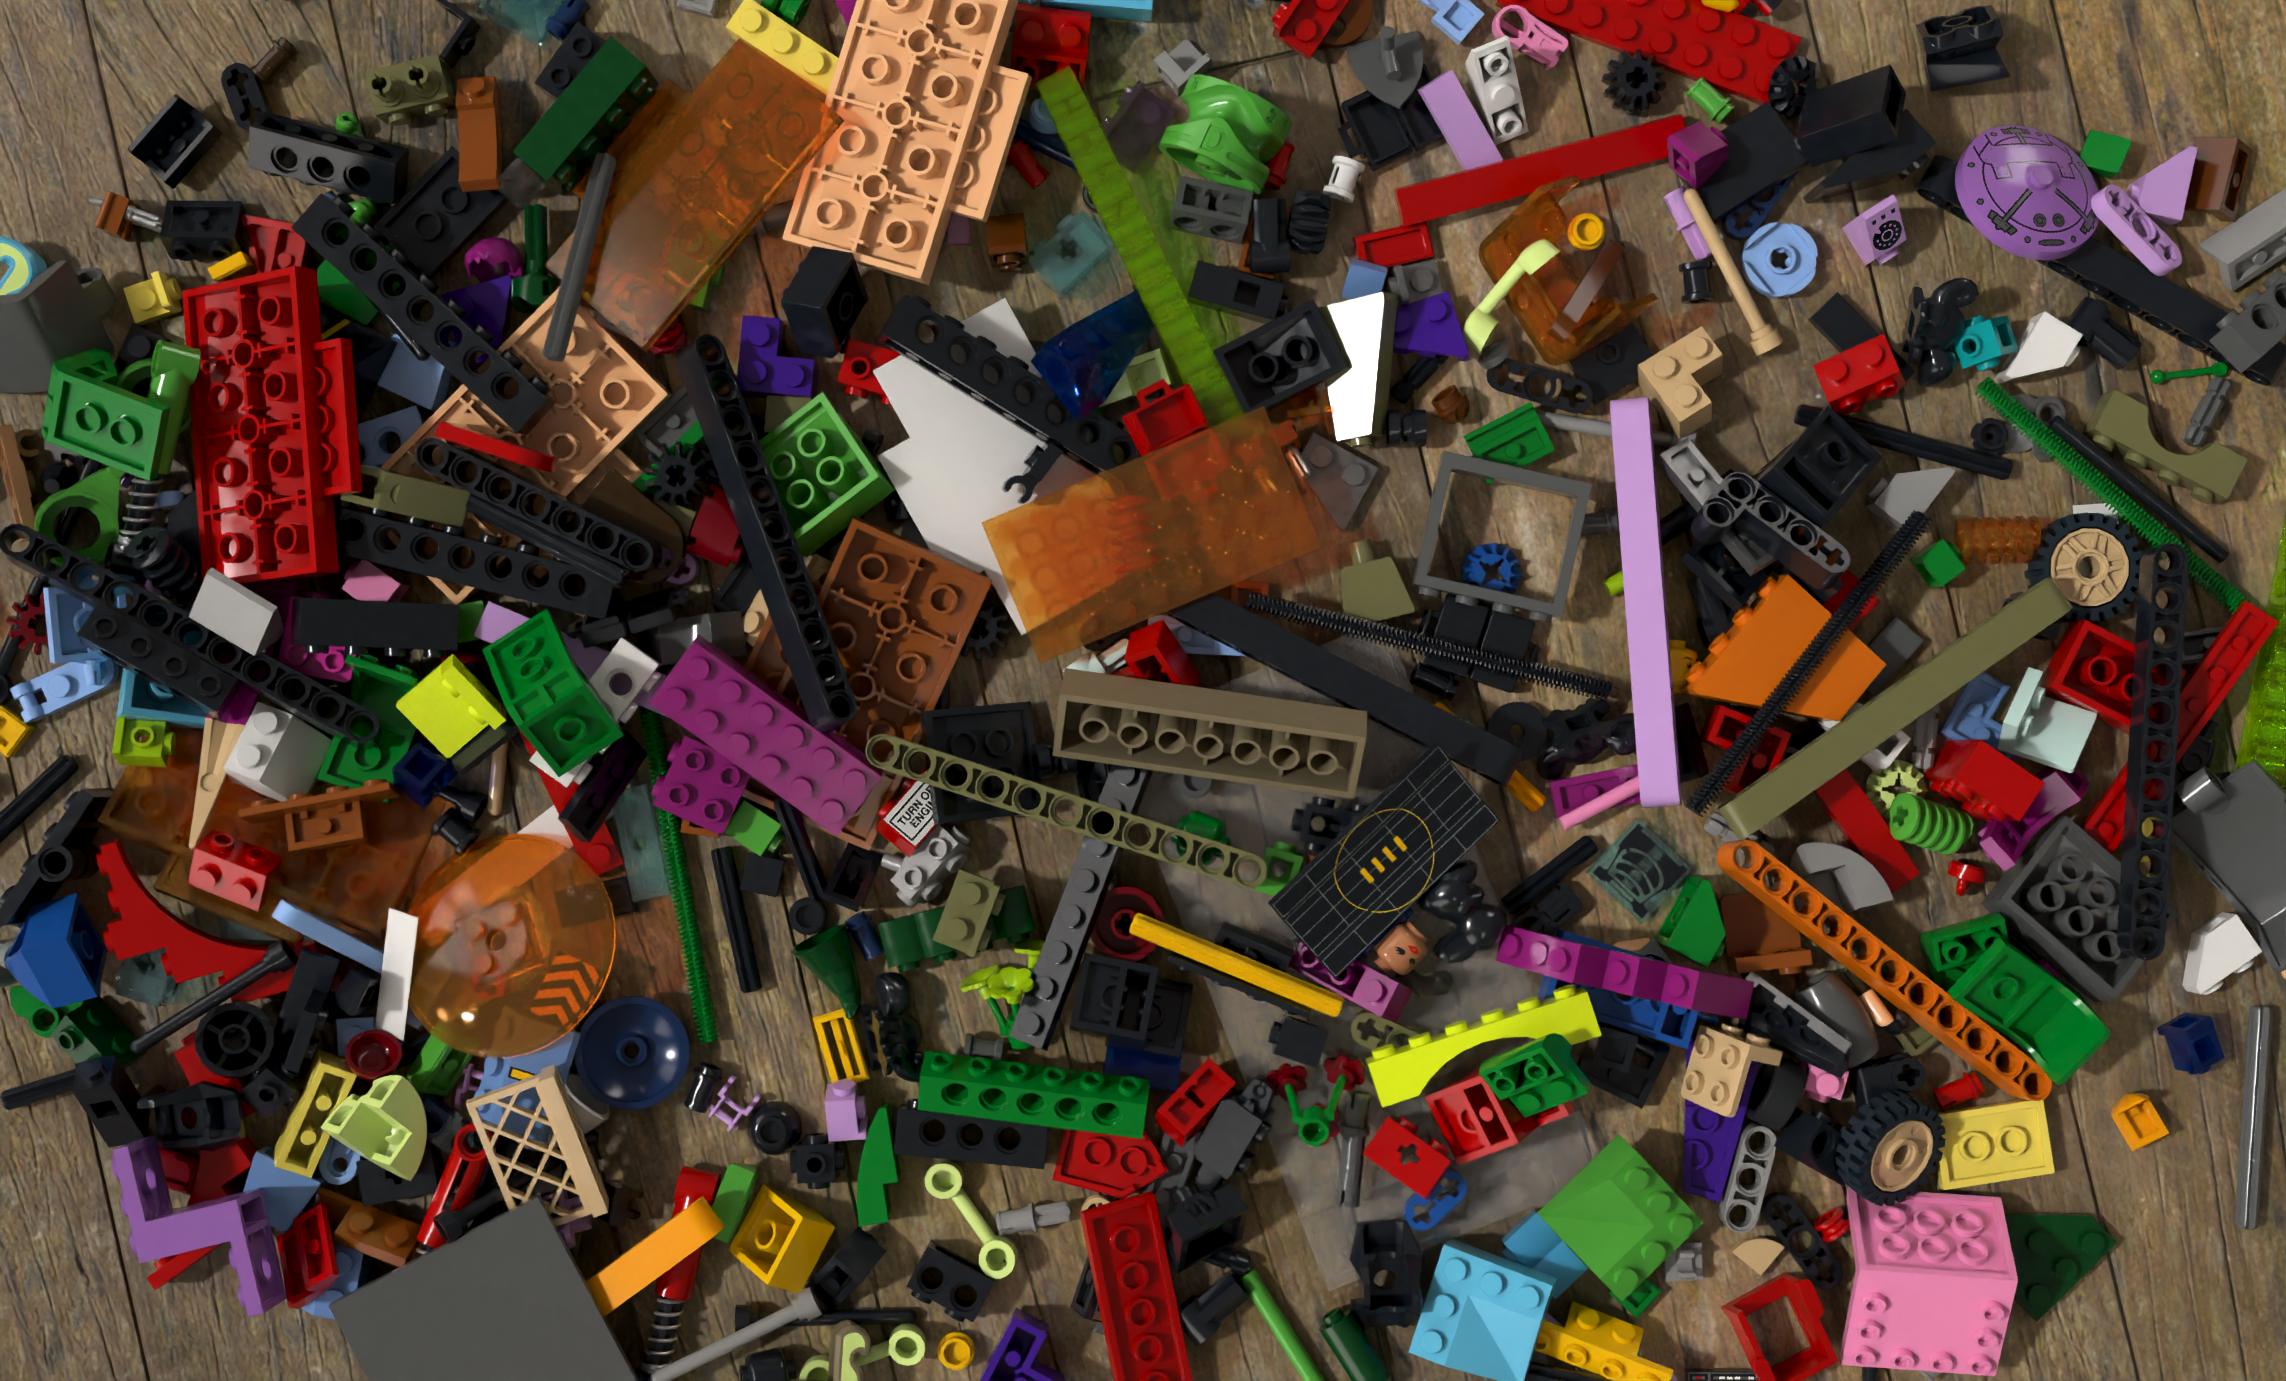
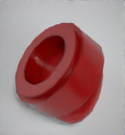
(1966, 873)

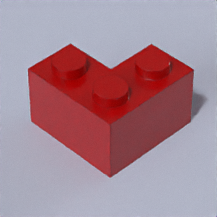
(1722, 729)

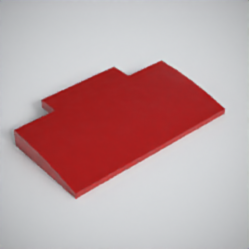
(269, 427)

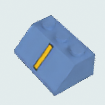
(510, 1070)

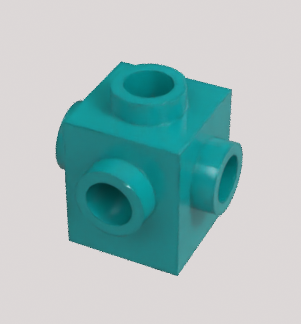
(1984, 342)

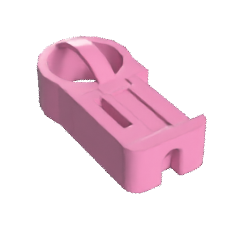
(1536, 40)

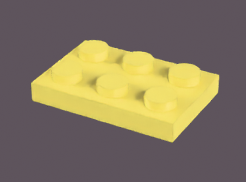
(1994, 1144)

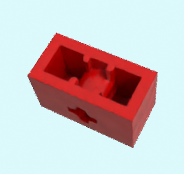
(1420, 1176)

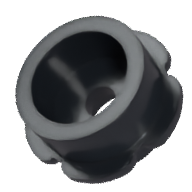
(1998, 432)

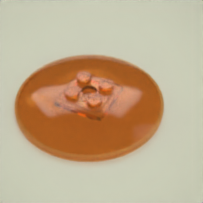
(553, 955)

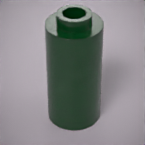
(1353, 1346)

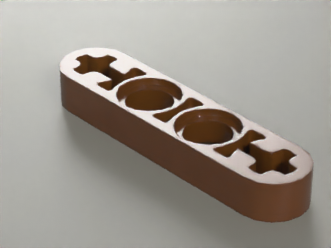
(1585, 291)

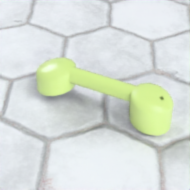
(1481, 324)
(945, 1181)
(905, 1346)

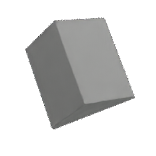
(236, 613)

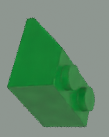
(1694, 924)

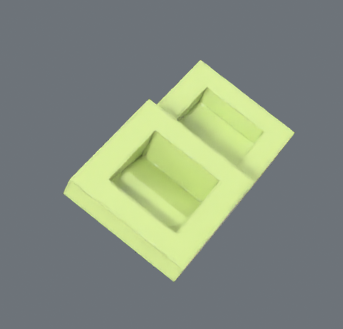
(1140, 373)

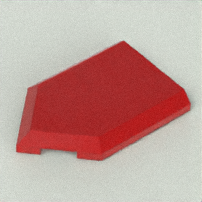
(1107, 1162)

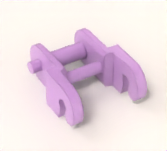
(464, 1087)
(724, 1098)

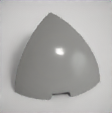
(1840, 876)

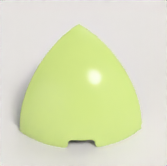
(383, 1125)

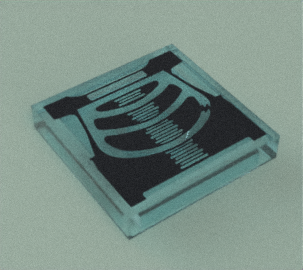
(1639, 870)

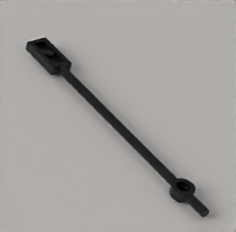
(137, 346)

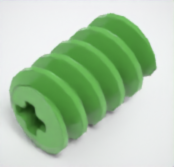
(1929, 824)

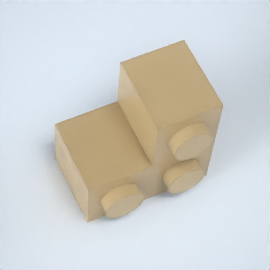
(1675, 381)

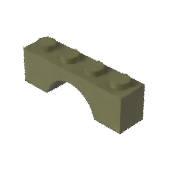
(2123, 426)

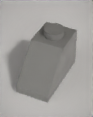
(1902, 493)

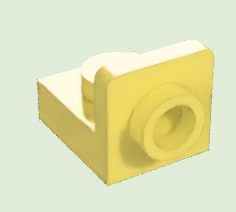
(154, 298)

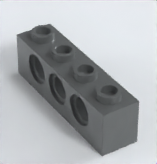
(2257, 327)

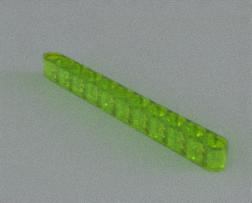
(1137, 245)

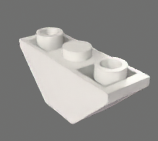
(1497, 90)

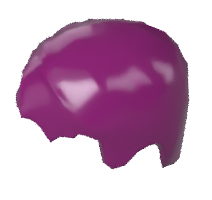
(493, 259)

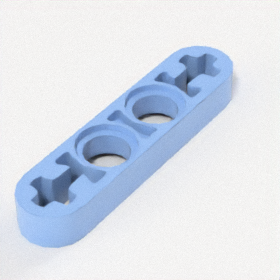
(329, 935)

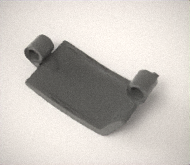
(49, 322)
(2239, 843)

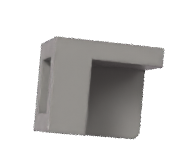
(1180, 65)

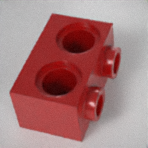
(1194, 1102)

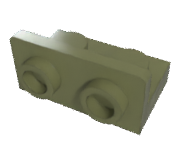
(968, 913)

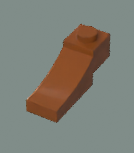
(479, 133)

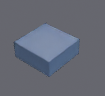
(1363, 279)

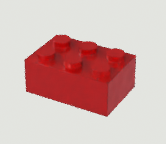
(2096, 674)
(1982, 781)

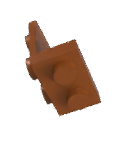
(1759, 938)

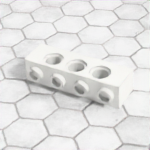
(622, 659)

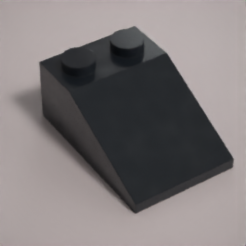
(1879, 163)
(1280, 359)

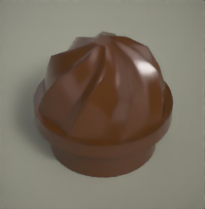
(1451, 405)

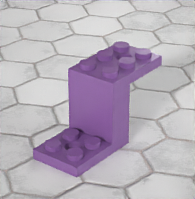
(166, 1231)

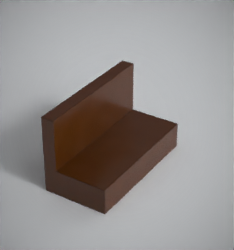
(2218, 176)

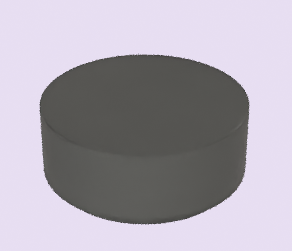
(1194, 786)

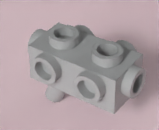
(923, 872)

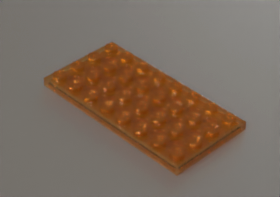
(1151, 534)

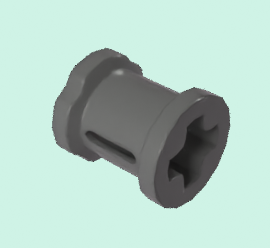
(983, 1047)

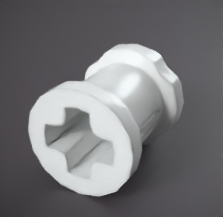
(1343, 179)

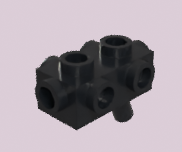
(1333, 817)

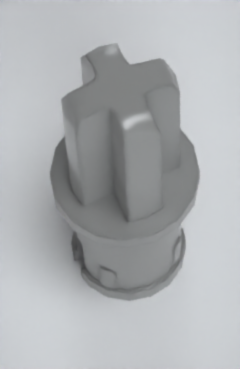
(1032, 1217)

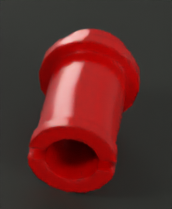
(1027, 164)
(1278, 167)
(1958, 1091)

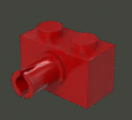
(1158, 656)

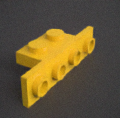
(1600, 1346)

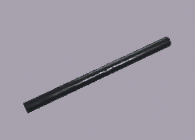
(2138, 489)

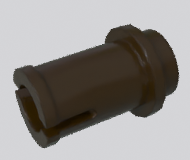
(275, 60)

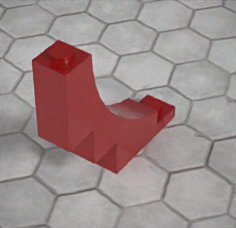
(216, 1168)

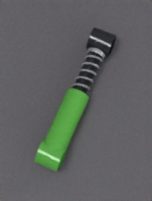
(172, 373)

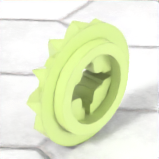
(1898, 769)

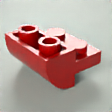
(1050, 41)

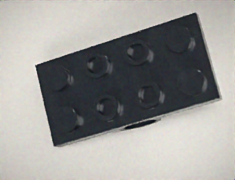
(63, 856)

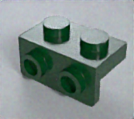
(95, 1033)

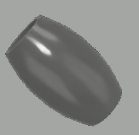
(1841, 1010)

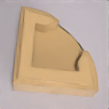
(1757, 1252)

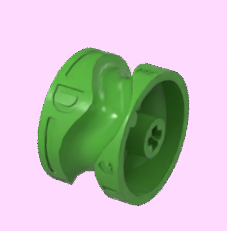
(1226, 134)

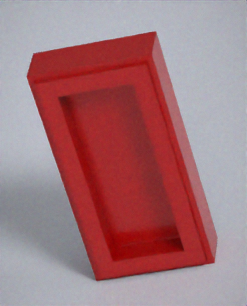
(1395, 245)

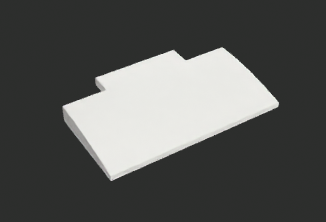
(964, 452)

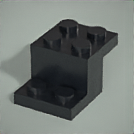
(1131, 1006)

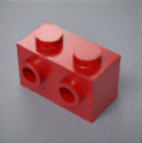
(858, 367)

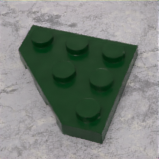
(2052, 1255)

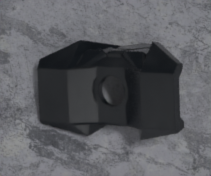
(217, 1112)
(1390, 1247)

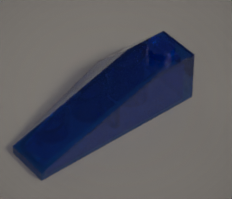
(1094, 353)

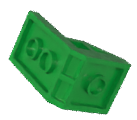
(102, 420)
(550, 694)

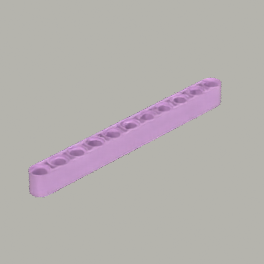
(1645, 603)

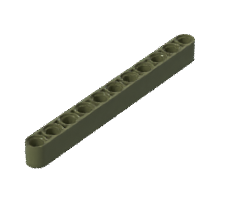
(1894, 708)
(1046, 811)

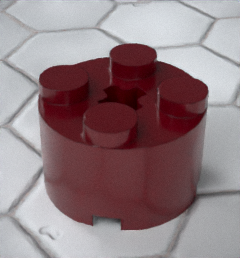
(716, 531)
(1110, 938)

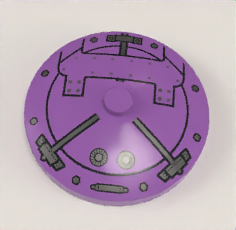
(2026, 192)

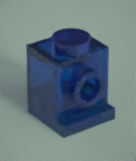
(2192, 1042)

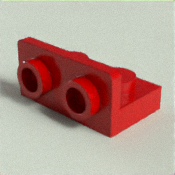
(1306, 23)

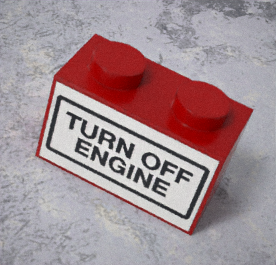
(908, 819)

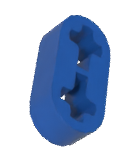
(1440, 1206)

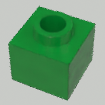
(1938, 563)

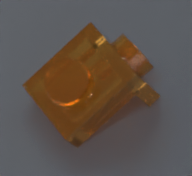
(1311, 405)

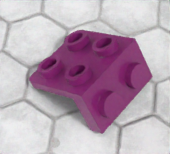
(700, 785)

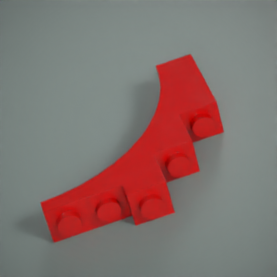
(190, 952)

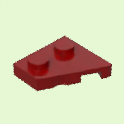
(275, 244)

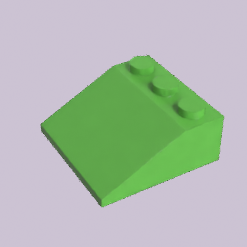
(822, 473)

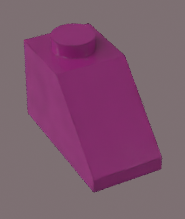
(1697, 153)

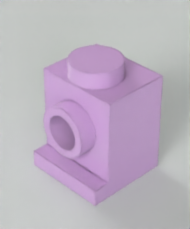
(845, 1112)

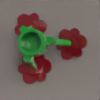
(1317, 1122)

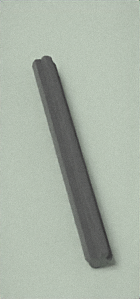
(579, 257)
(2253, 1117)

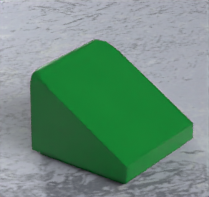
(2104, 153)

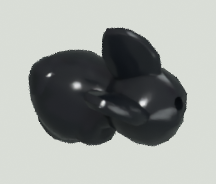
(1459, 901)

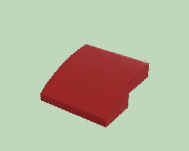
(308, 1257)

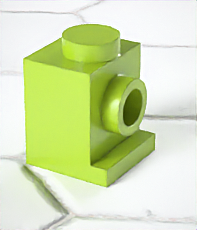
(151, 753)

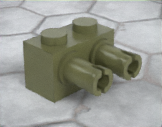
(411, 90)

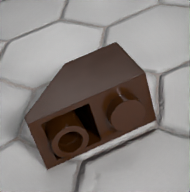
(1007, 242)

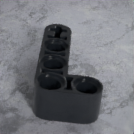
(1817, 557)

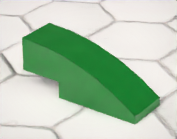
(877, 1169)

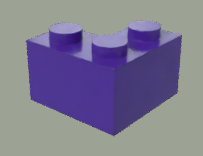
(762, 364)
(1016, 1352)

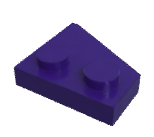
(487, 305)
(1430, 329)

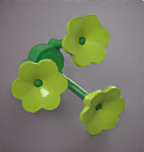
(1008, 984)

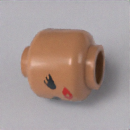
(1401, 949)

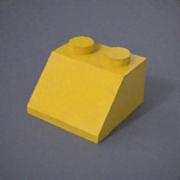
(781, 1239)

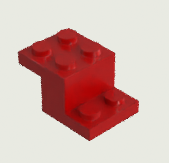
(1480, 1122)

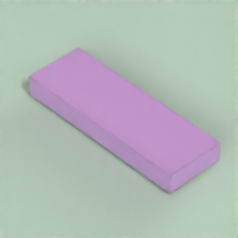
(1459, 121)

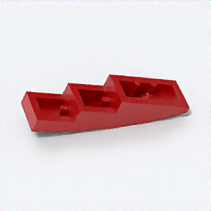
(1865, 829)

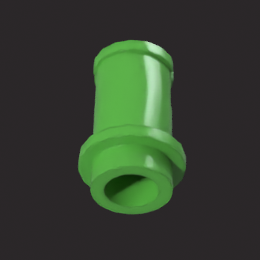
(1710, 100)

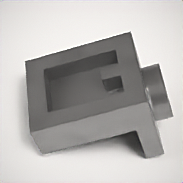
(1414, 282)

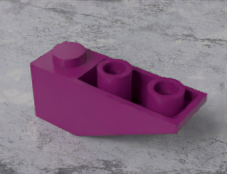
(1357, 983)

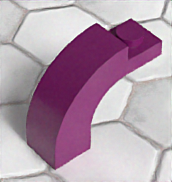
(2007, 840)

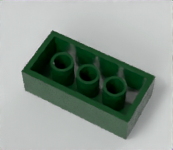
(587, 116)

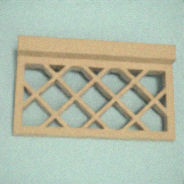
(566, 1133)

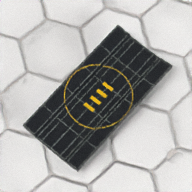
(1384, 861)

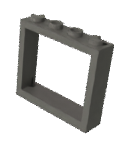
(1514, 476)

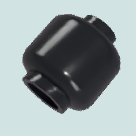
(768, 1366)

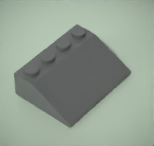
(2066, 909)

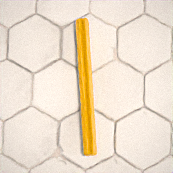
(1236, 965)

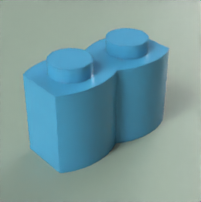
(1540, 1248)

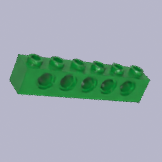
(1033, 1094)

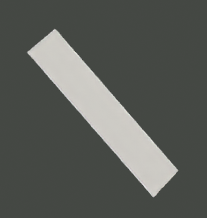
(396, 973)

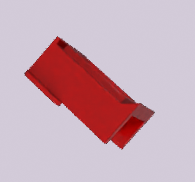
(1807, 1310)

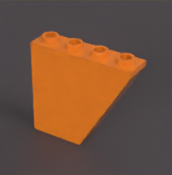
(1765, 645)

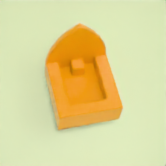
(2138, 1120)

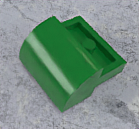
(1958, 946)
(1536, 1075)

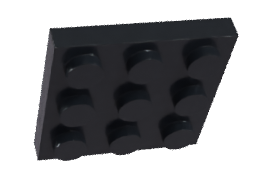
(989, 735)

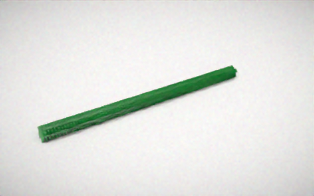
(2106, 490)
(681, 886)

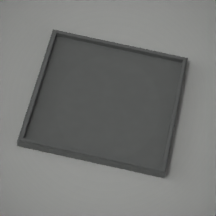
(485, 1309)

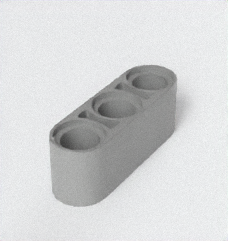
(1752, 1194)

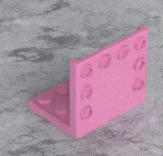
(1929, 1284)

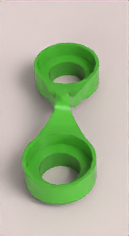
(99, 490)

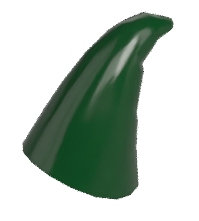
(833, 963)

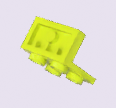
(451, 707)

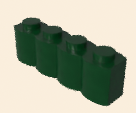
(911, 936)

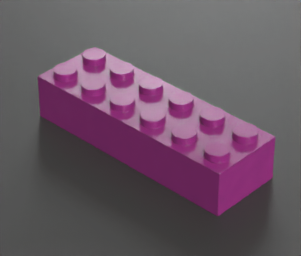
(766, 735)

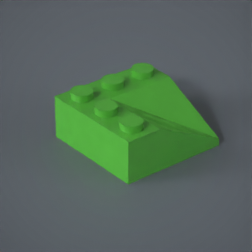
(1620, 1217)

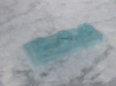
(645, 867)

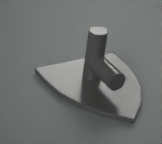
(1388, 65)

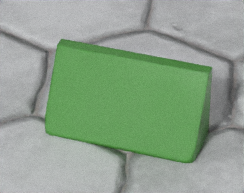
(437, 1068)
(734, 1197)

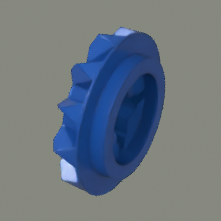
(1490, 554)

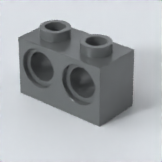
(1210, 209)

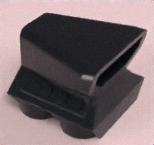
(1961, 48)

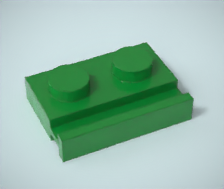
(1511, 439)

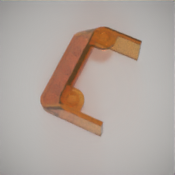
(1542, 295)

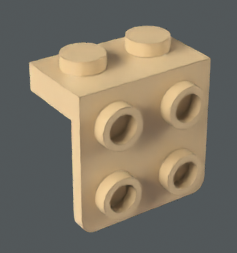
(1721, 1066)

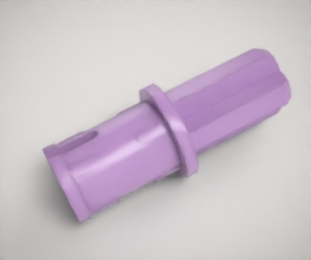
(1687, 224)

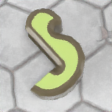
(846, 1342)

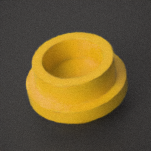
(1586, 232)
(956, 1350)

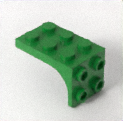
(378, 690)
(2032, 1009)

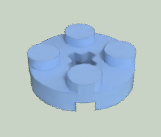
(1800, 262)

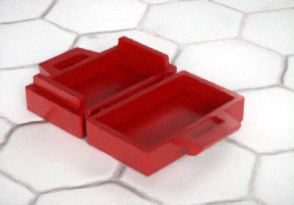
(1164, 419)

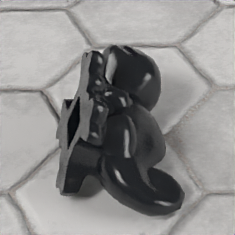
(1934, 326)
(1583, 738)
(890, 1031)

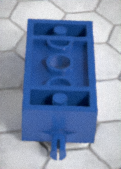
(1639, 1015)

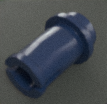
(566, 18)
(864, 935)

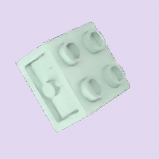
(2045, 727)

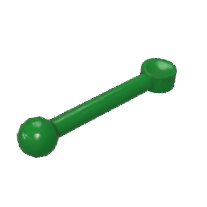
(2217, 370)

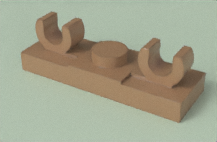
(17, 480)

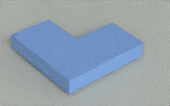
(1973, 712)

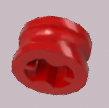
(1831, 1224)

